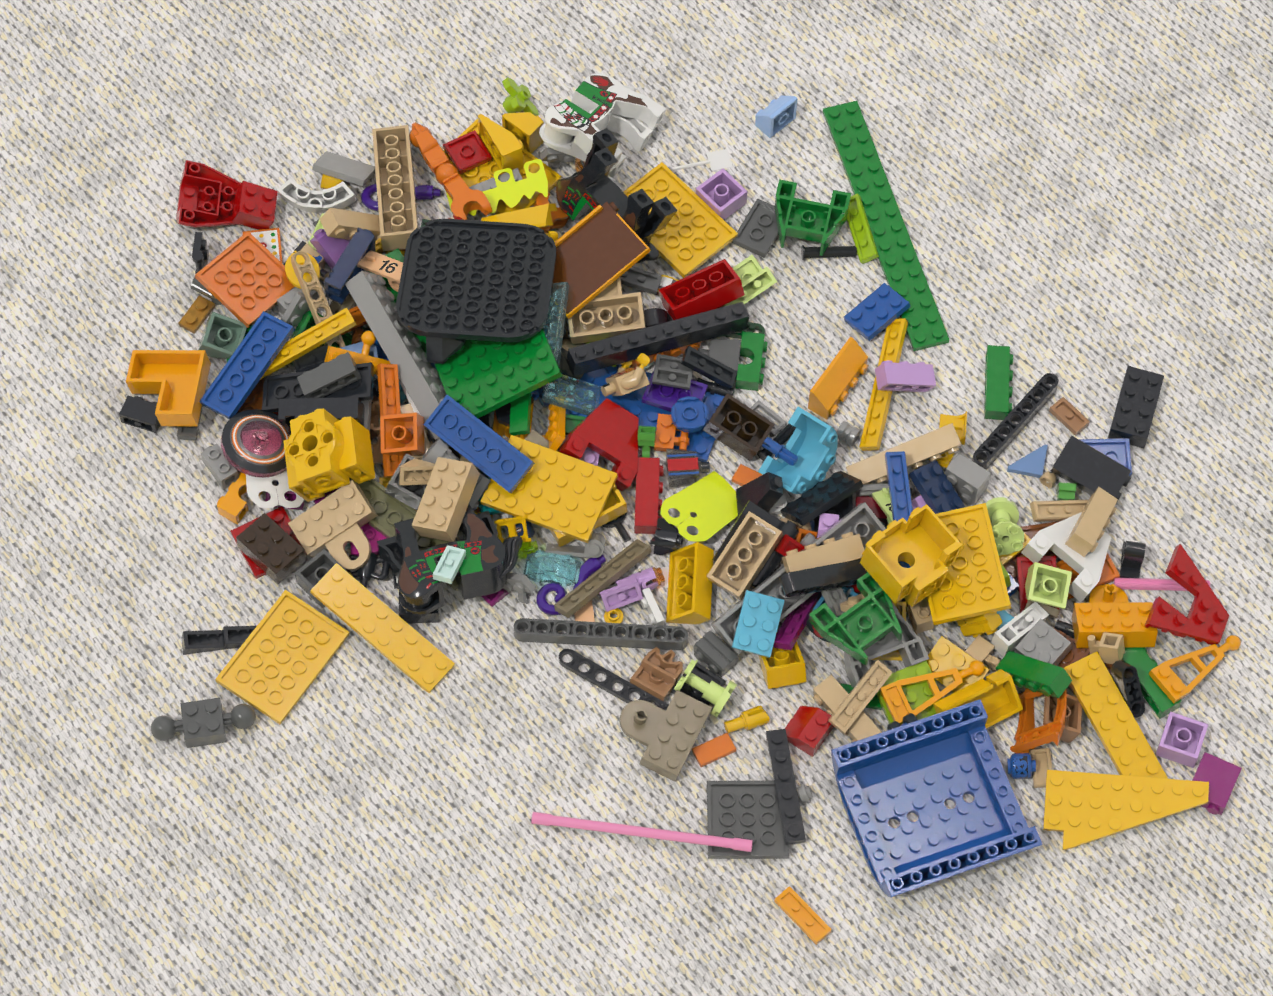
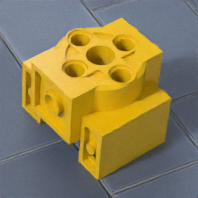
(326, 453)
(921, 543)

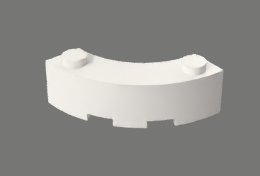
(316, 201)

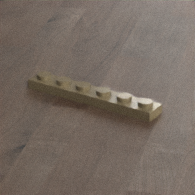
(602, 578)

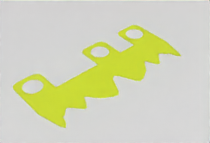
(512, 191)

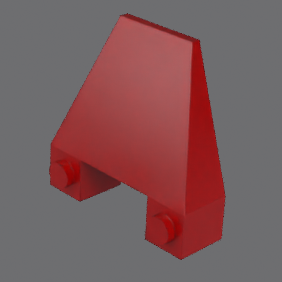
(611, 434)

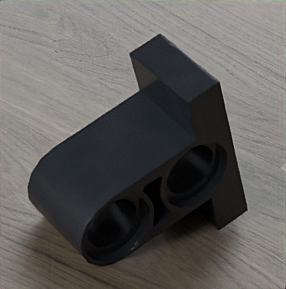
(1132, 559)

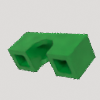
(749, 374)

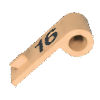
(383, 266)

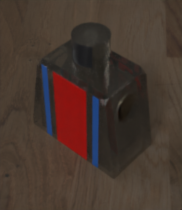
(684, 468)

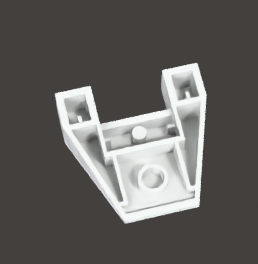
(1088, 567)

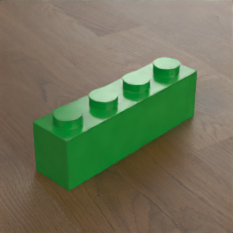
(997, 382)
(1035, 674)
(1150, 690)

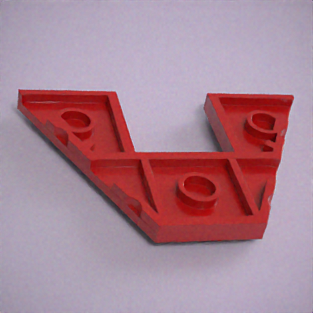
(1206, 616)

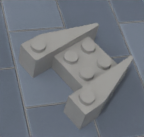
(910, 648)

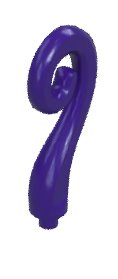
(422, 192)
(586, 570)

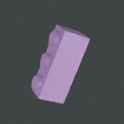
(905, 376)

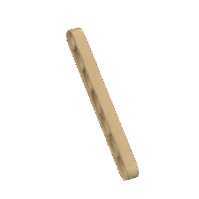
(315, 285)

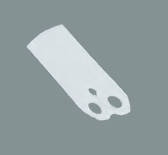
(258, 484)

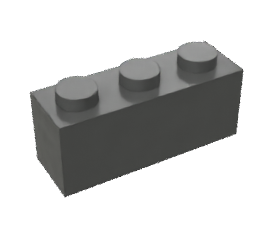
(329, 377)

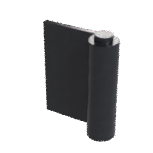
(786, 527)

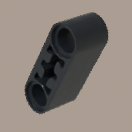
(1128, 683)

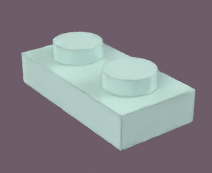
(449, 564)

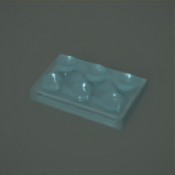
(572, 394)

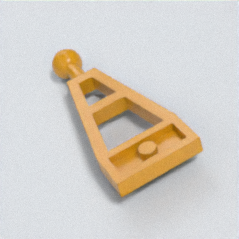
(1172, 684)
(898, 703)

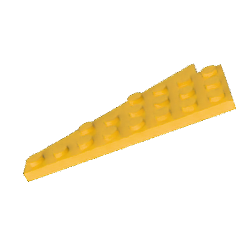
(1105, 804)

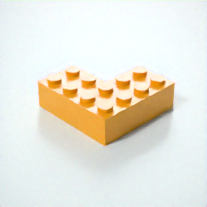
(177, 378)

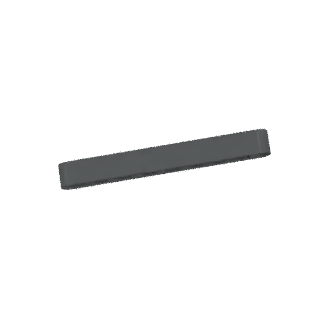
(609, 629)

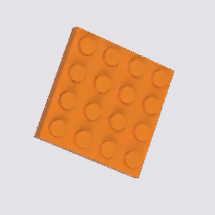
(246, 279)

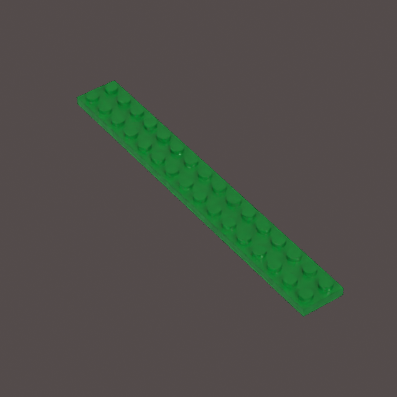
(886, 224)

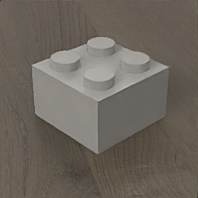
(967, 479)
(1044, 644)

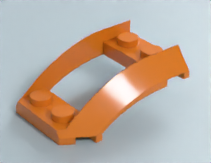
(1028, 736)

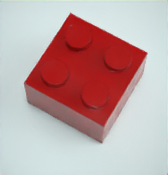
(254, 206)

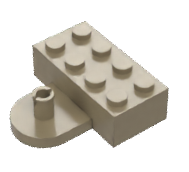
(665, 733)

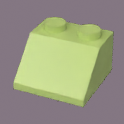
(1048, 585)

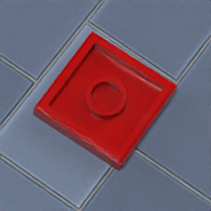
(467, 152)

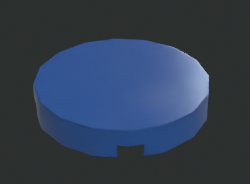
(689, 414)

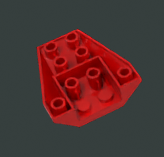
(205, 196)

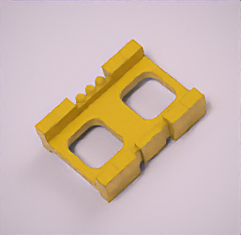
(511, 524)

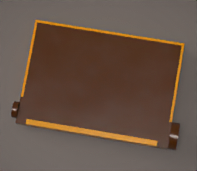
(595, 255)

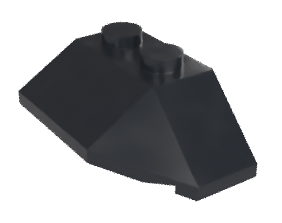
(442, 348)

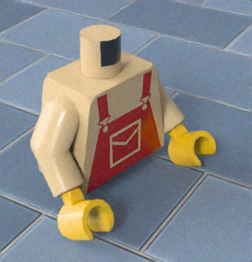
(627, 379)

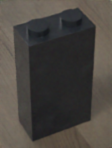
(1090, 469)

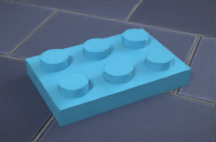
(758, 623)

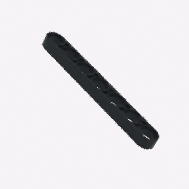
(611, 679)

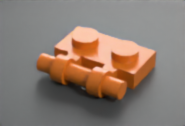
(665, 435)

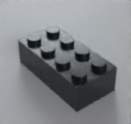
(1136, 406)

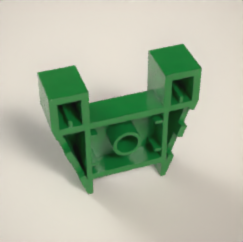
(808, 218)
(861, 624)

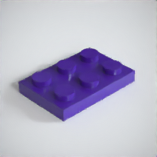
(666, 396)

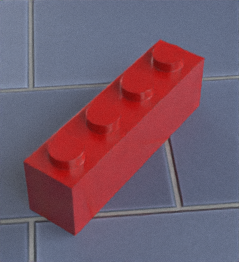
(647, 495)

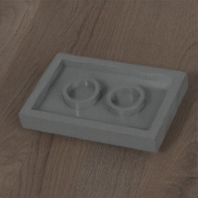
(758, 229)

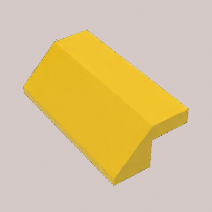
(537, 216)

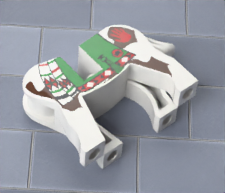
(598, 105)

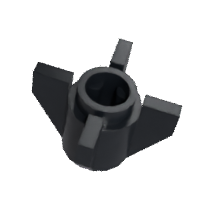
(667, 538)

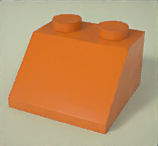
(402, 434)

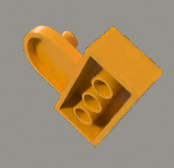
(1112, 613)

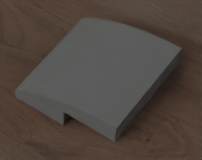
(671, 372)

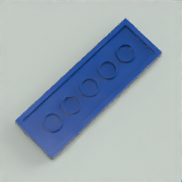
(247, 365)
(479, 444)

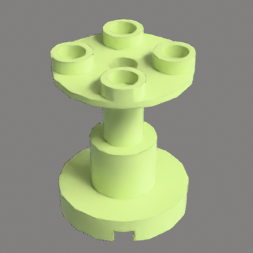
(1004, 519)
(711, 691)

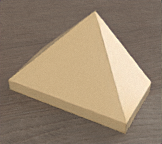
(415, 472)

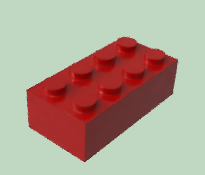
(702, 291)

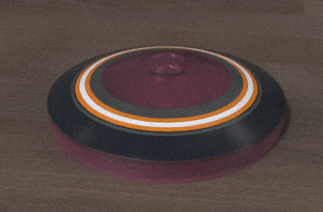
(255, 443)

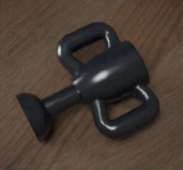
(368, 570)

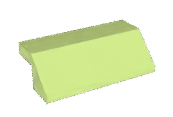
(753, 279)

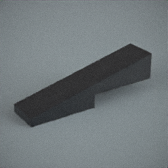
(214, 640)

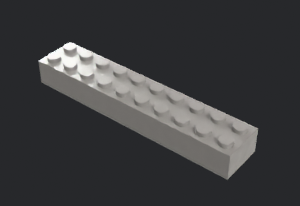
(397, 342)
(859, 521)

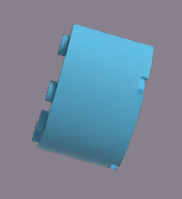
(816, 449)

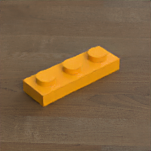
(802, 915)

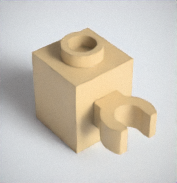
(982, 651)

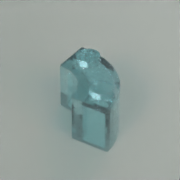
(552, 568)

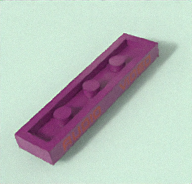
(795, 623)

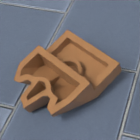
(657, 673)

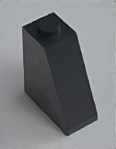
(761, 491)

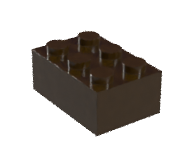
(738, 427)
(271, 548)

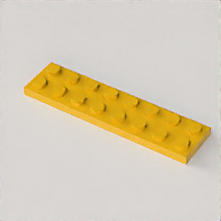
(382, 628)
(1112, 718)

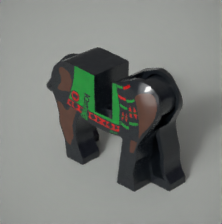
(593, 187)
(480, 574)

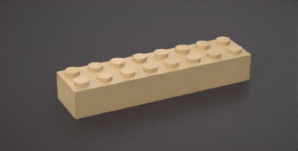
(395, 186)

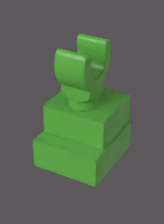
(646, 438)
(1066, 491)

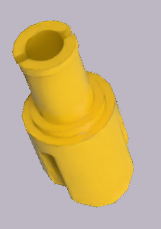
(748, 720)

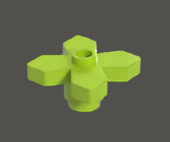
(518, 98)

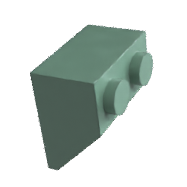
(221, 336)

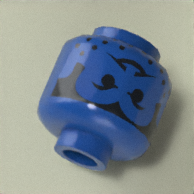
(1021, 766)

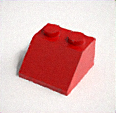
(808, 729)

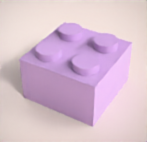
(722, 194)
(1181, 739)

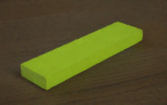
(861, 230)

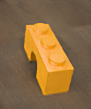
(231, 505)

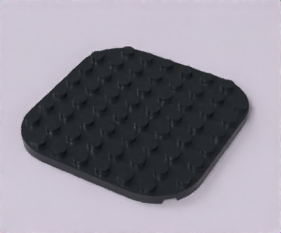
(476, 280)

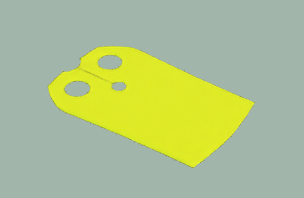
(710, 499)

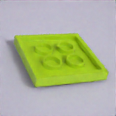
(915, 693)

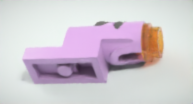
(630, 588)

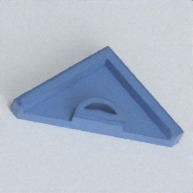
(1031, 464)

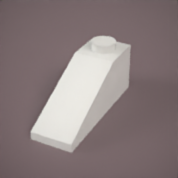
(1015, 630)

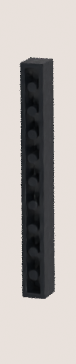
(657, 338)

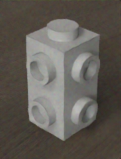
(219, 466)

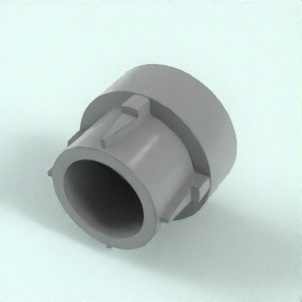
(439, 449)

